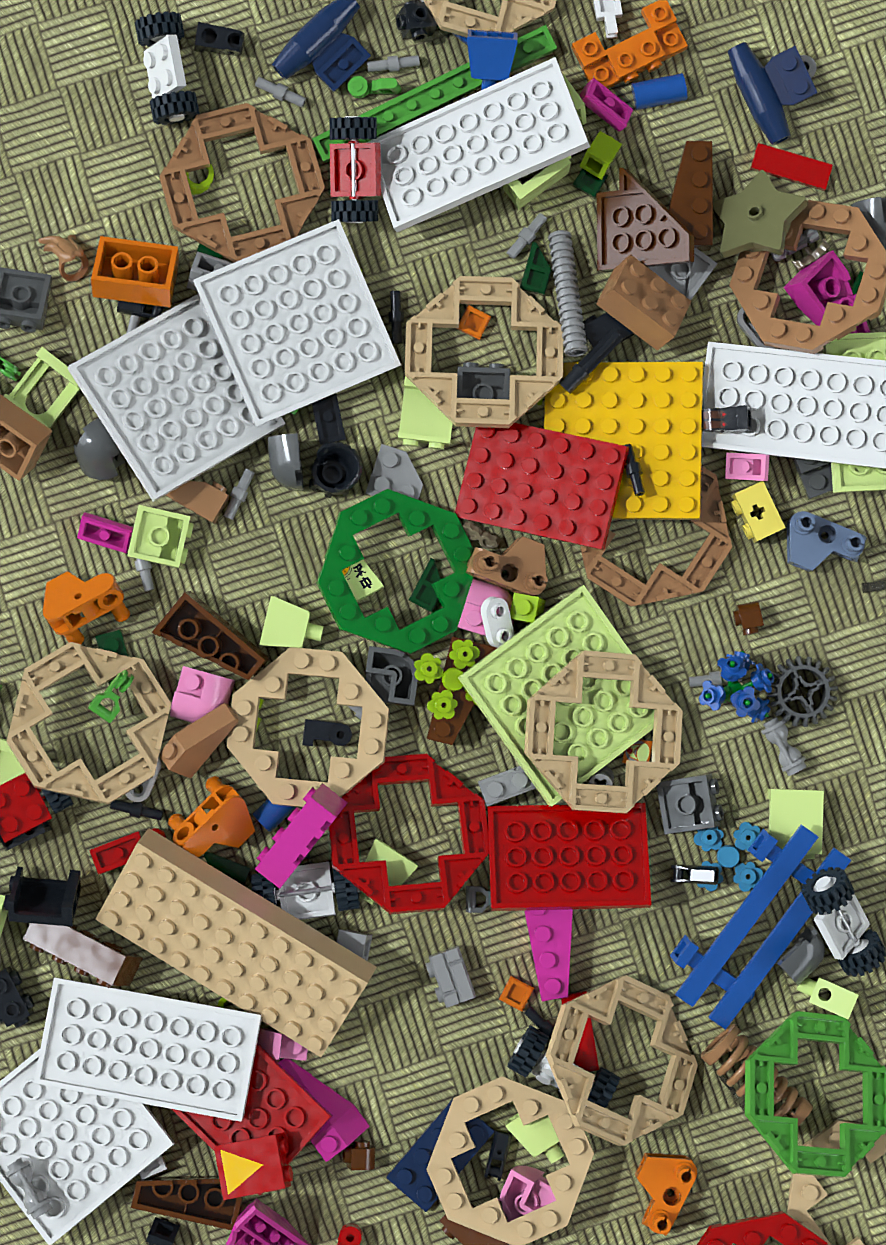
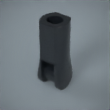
(138, 309)
(697, 874)
(498, 1151)

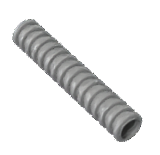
(567, 293)

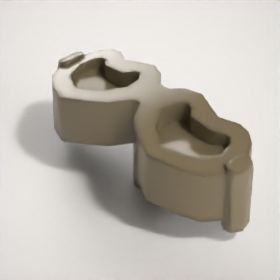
(812, 256)
(485, 538)

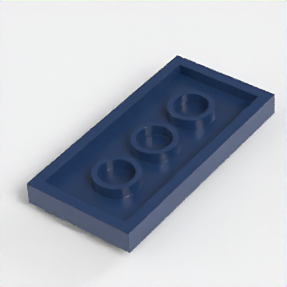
(411, 1172)

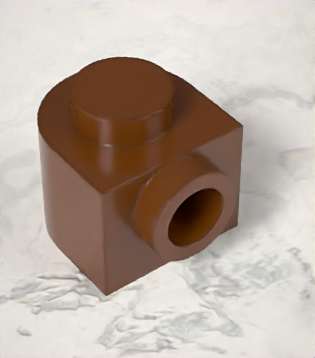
(748, 617)
(359, 1156)

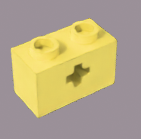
(759, 497)

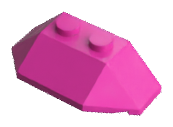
(263, 1226)

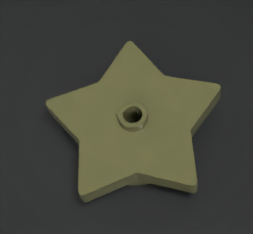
(757, 217)

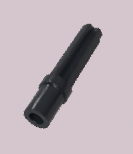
(593, 358)

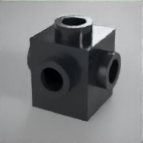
(415, 21)

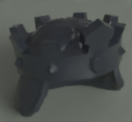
(335, 469)

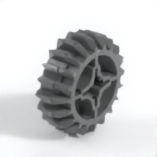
(807, 702)

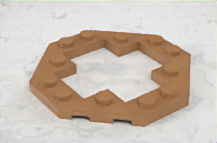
(270, 137)
(838, 318)
(664, 582)

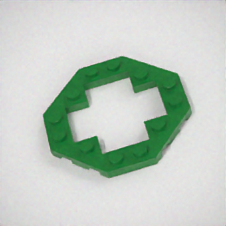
(344, 552)

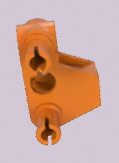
(69, 596)
(224, 824)
(658, 1175)

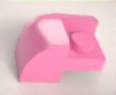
(479, 591)
(199, 694)
(525, 1192)

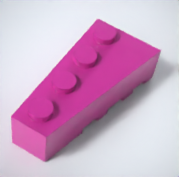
(301, 835)
(551, 948)

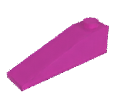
(822, 283)
(346, 1121)

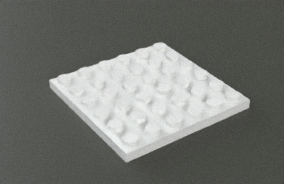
(297, 322)
(169, 398)
(75, 1144)

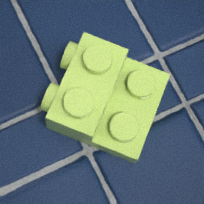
(160, 536)

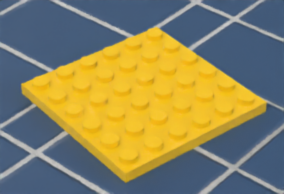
(655, 411)

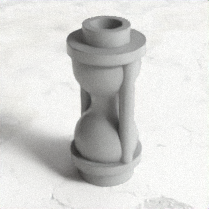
(789, 756)
(34, 1199)

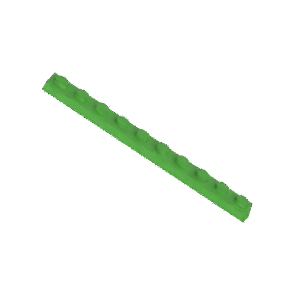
(441, 91)

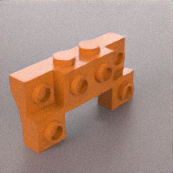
(634, 54)

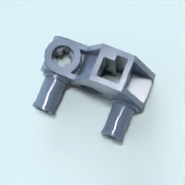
(808, 549)

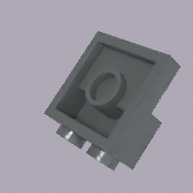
(23, 299)
(483, 381)
(815, 476)
(689, 803)

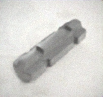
(809, 236)

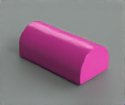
(606, 105)
(105, 532)

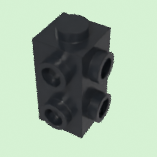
(14, 1003)

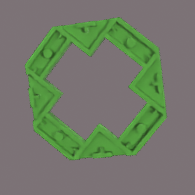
(782, 1132)

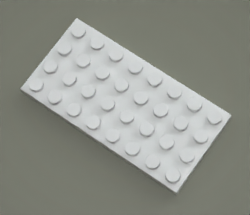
(478, 144)
(799, 403)
(148, 1049)

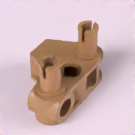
(521, 560)

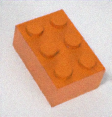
(135, 271)

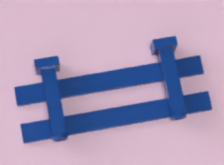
(710, 968)

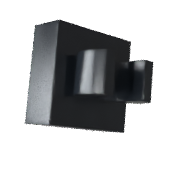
(162, 1232)

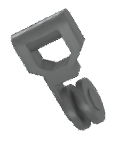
(471, 899)

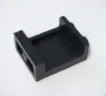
(43, 899)

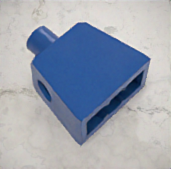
(491, 55)

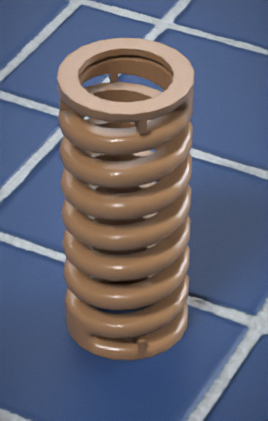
(726, 1042)

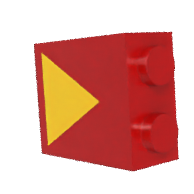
(253, 1166)

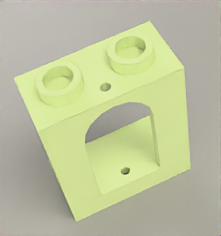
(30, 379)

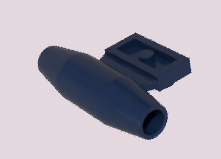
(321, 41)
(771, 87)

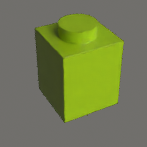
(600, 155)
(526, 608)

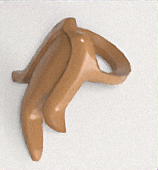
(66, 251)

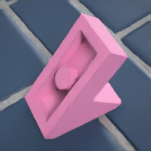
(747, 466)
(280, 1046)

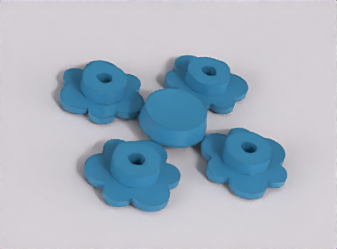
(729, 856)

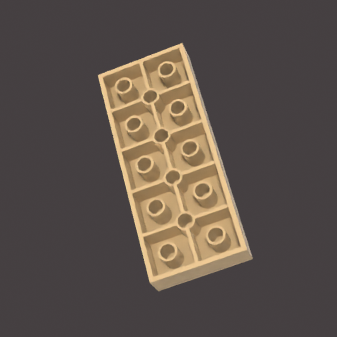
(235, 942)

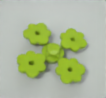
(449, 677)

